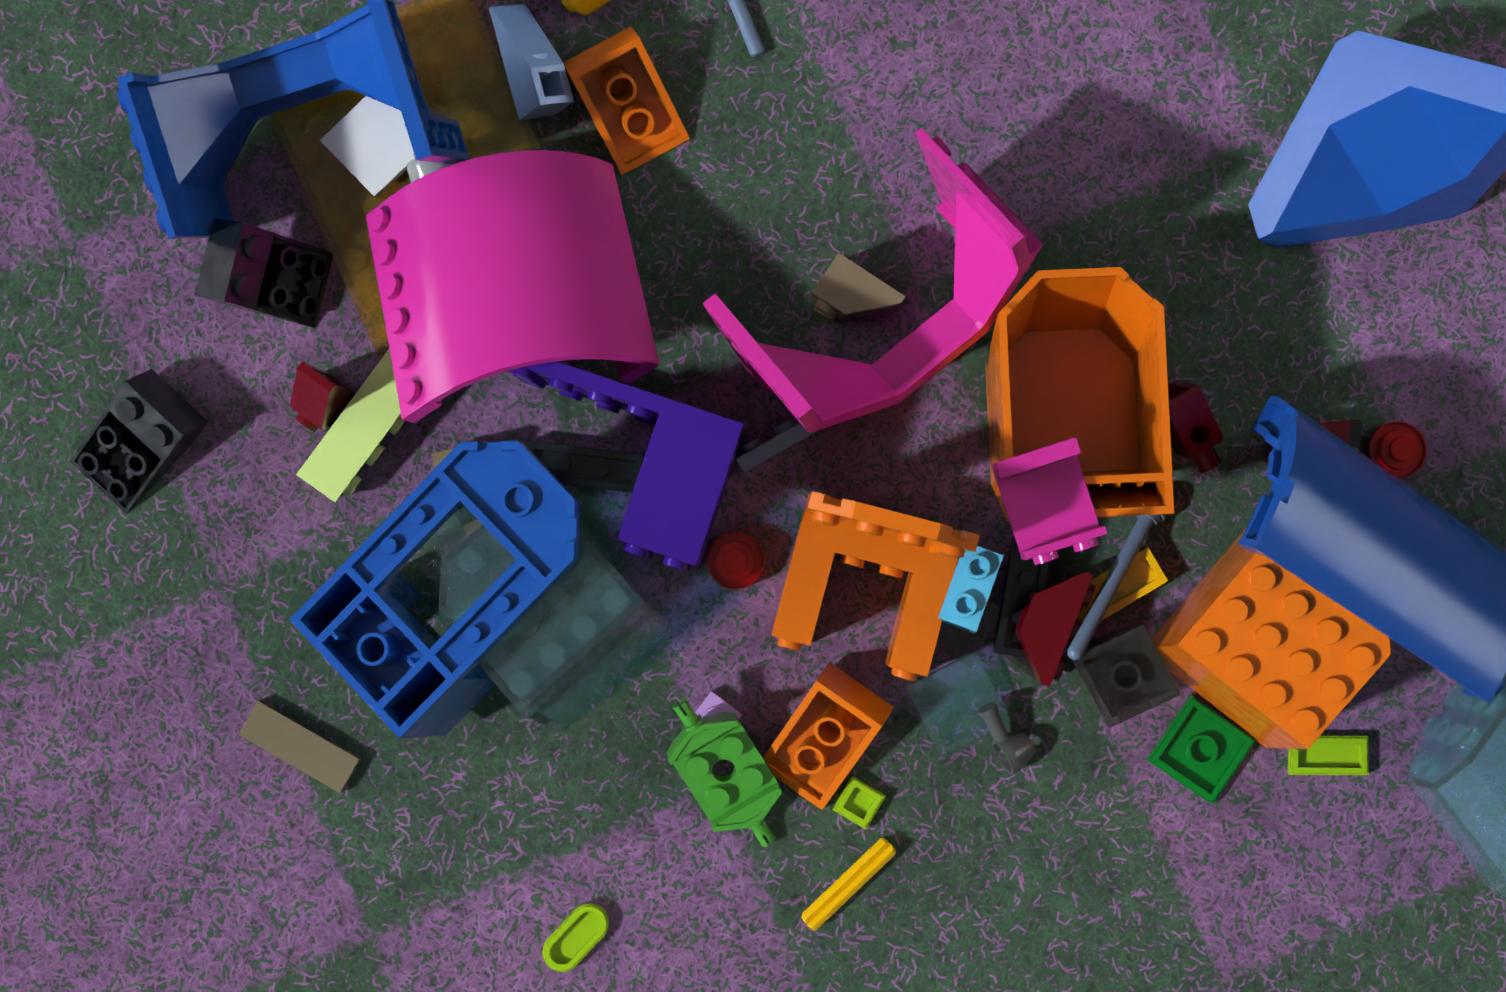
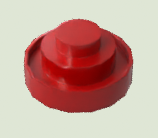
(1397, 448)
(735, 560)

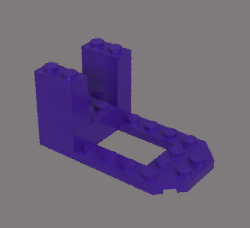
(681, 470)

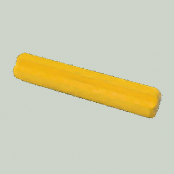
(848, 884)

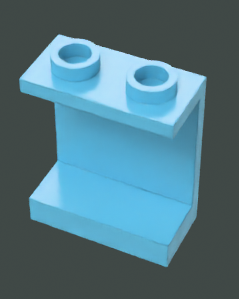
(970, 589)

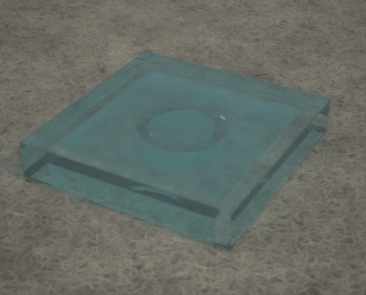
(951, 701)

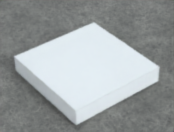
(371, 144)

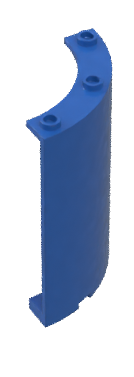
(1381, 550)

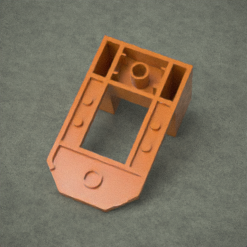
(880, 537)

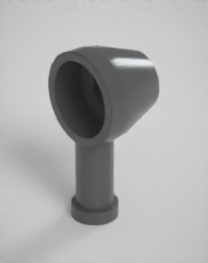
(1015, 746)

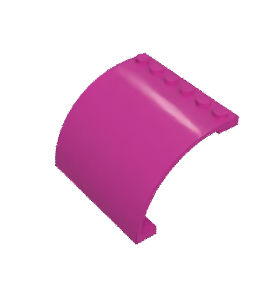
(505, 272)

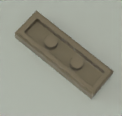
(299, 746)

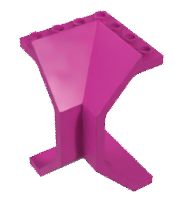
(990, 261)

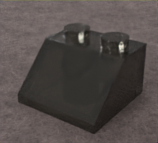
(1126, 673)

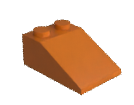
(626, 100)
(826, 735)

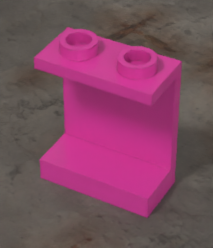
(1048, 501)

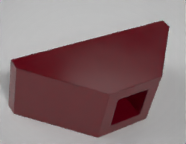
(1051, 622)

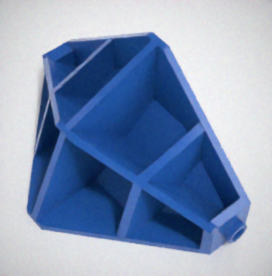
(1384, 143)

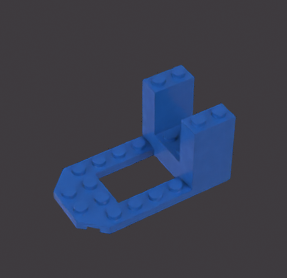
(362, 610)

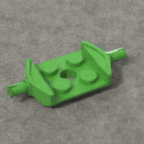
(728, 800)

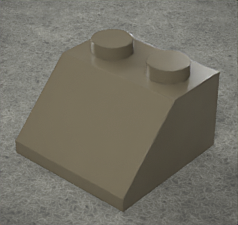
(852, 293)

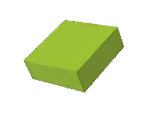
(859, 802)

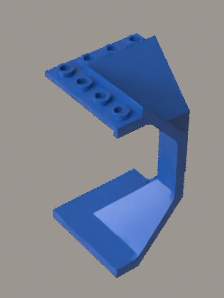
(199, 118)

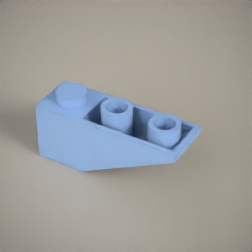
(531, 63)

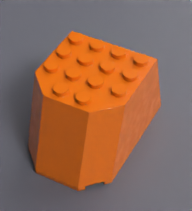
(1088, 363)
(1269, 649)

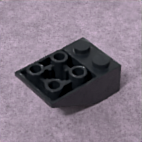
(263, 272)
(138, 439)

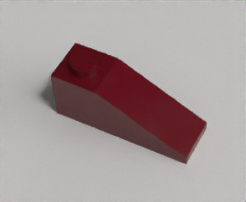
(318, 397)

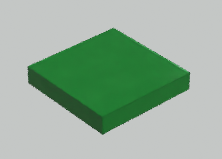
(1201, 749)

